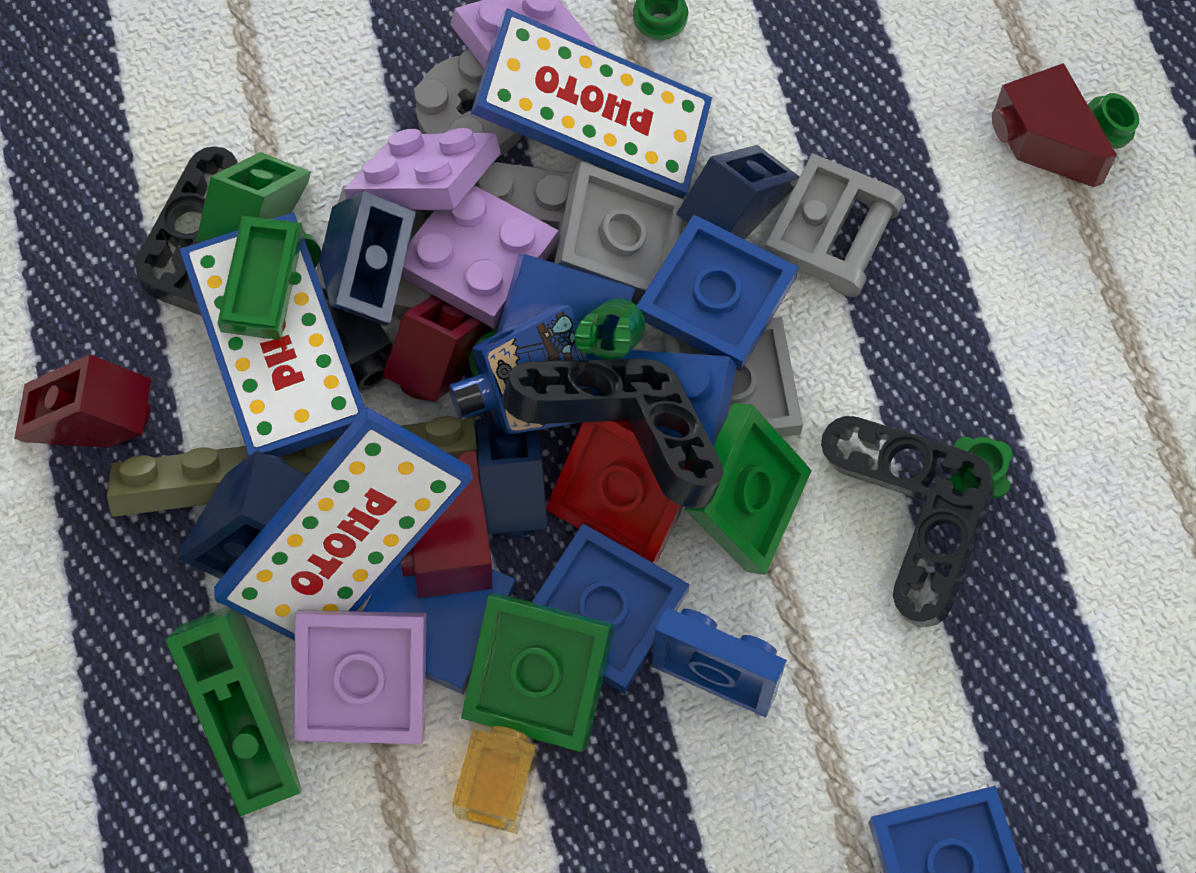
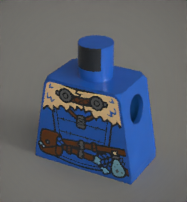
(538, 338)

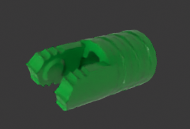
(626, 336)

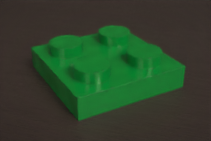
(756, 489)
(538, 671)

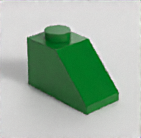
(253, 188)

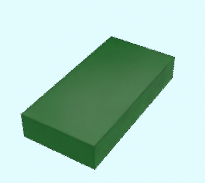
(260, 277)

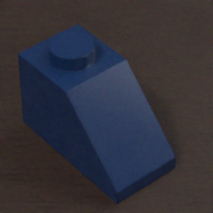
(738, 190)
(365, 255)
(511, 480)
(239, 512)

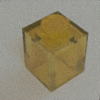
(495, 779)

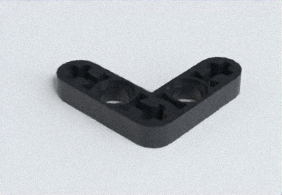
(156, 252)
(634, 391)
(940, 505)

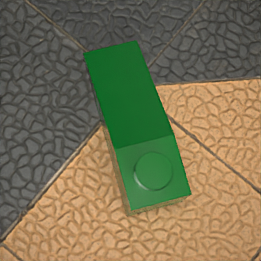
(235, 707)

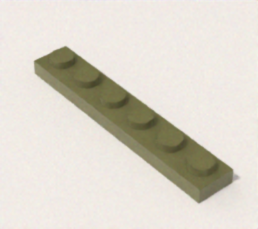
(191, 478)

